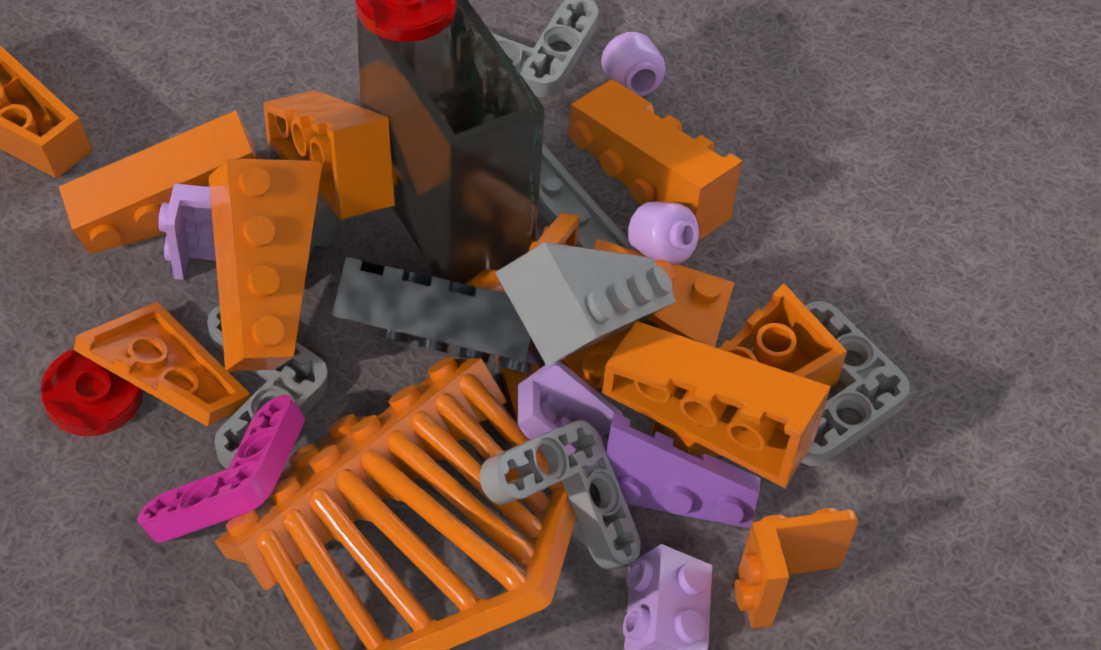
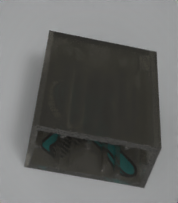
(460, 142)

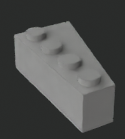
(582, 295)

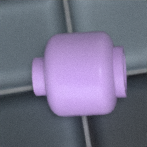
(634, 63)
(664, 231)

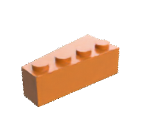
(655, 154)

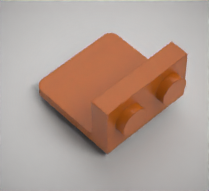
(787, 547)

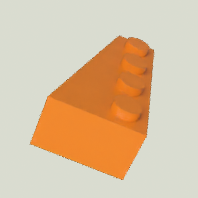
(36, 123)
(348, 140)
(125, 197)
(262, 253)
(783, 337)
(718, 399)

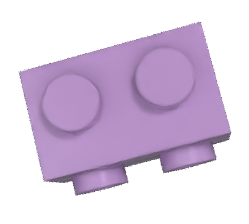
(187, 227)
(559, 397)
(668, 602)

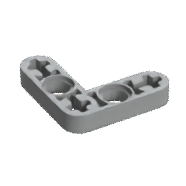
(532, 61)
(278, 382)
(860, 388)
(576, 472)

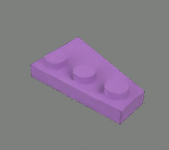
(675, 482)

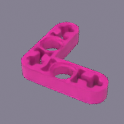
(233, 490)

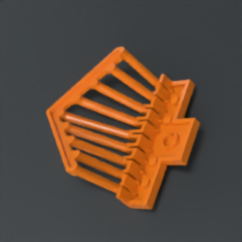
(375, 461)

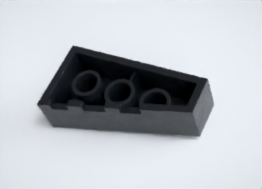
(436, 312)

